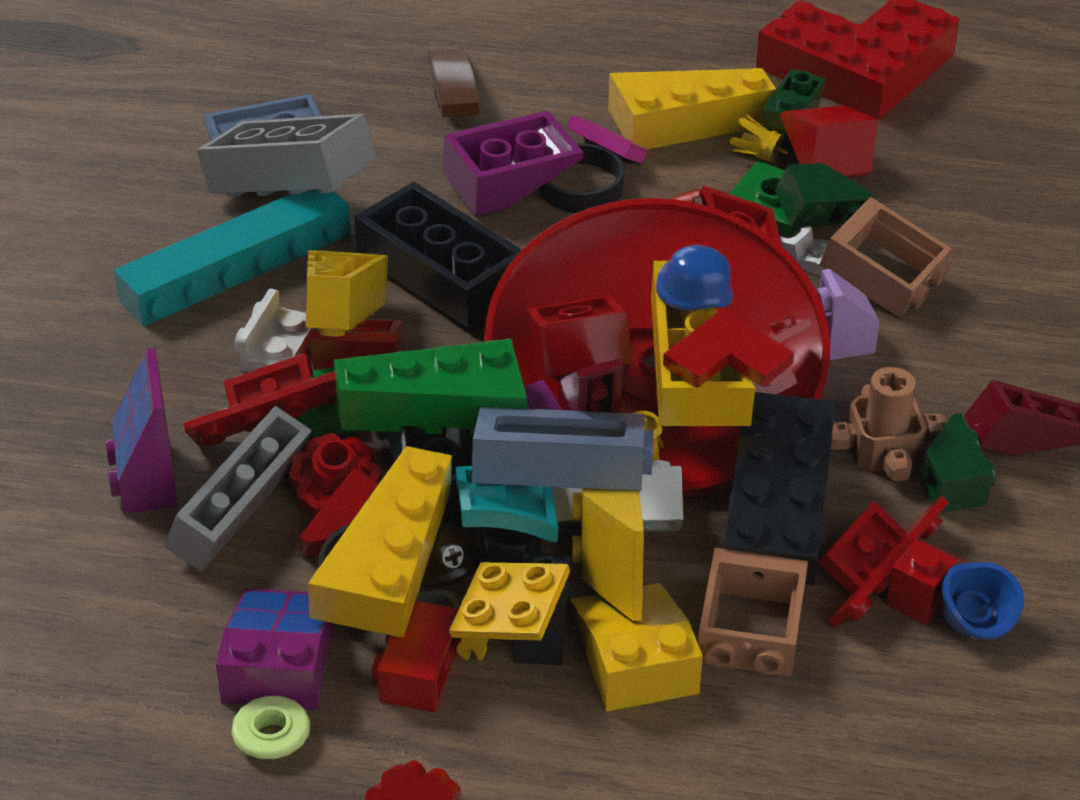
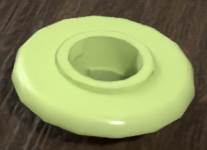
(266, 712)

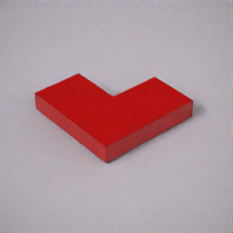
(724, 342)

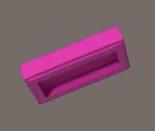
(607, 139)

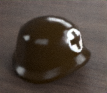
(452, 554)

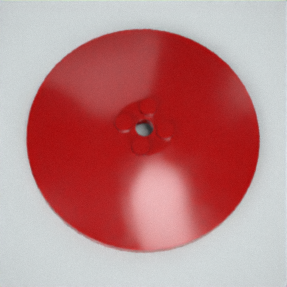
(613, 254)

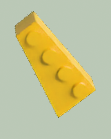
(686, 105)
(343, 289)
(721, 400)
(384, 552)

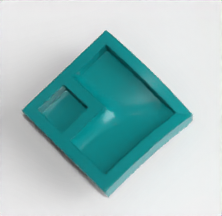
(507, 506)

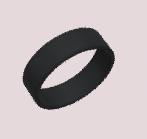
(579, 201)

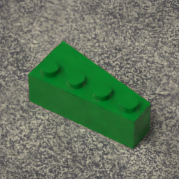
(428, 387)

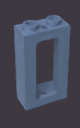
(561, 448)

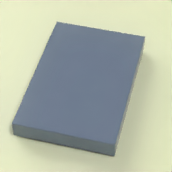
(294, 107)

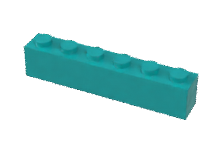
(230, 254)

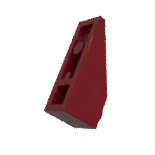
(593, 388)
(1022, 420)

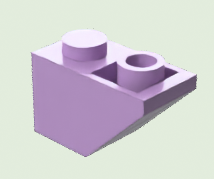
(849, 317)

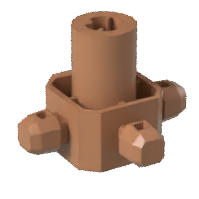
(887, 425)

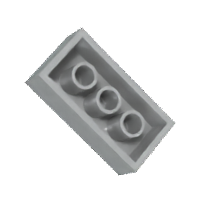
(287, 155)

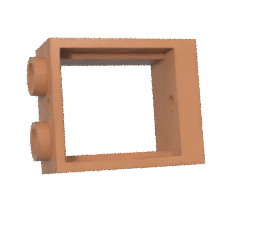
(898, 237)
(734, 575)

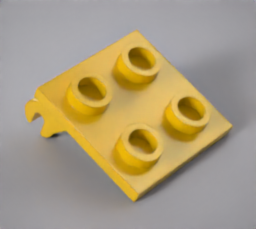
(508, 604)

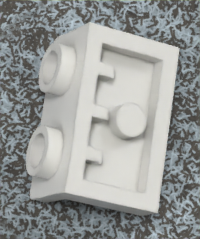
(271, 334)

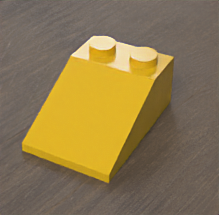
(611, 546)
(639, 659)

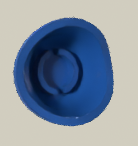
(695, 279)
(981, 600)

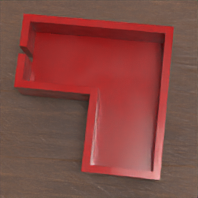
(866, 63)

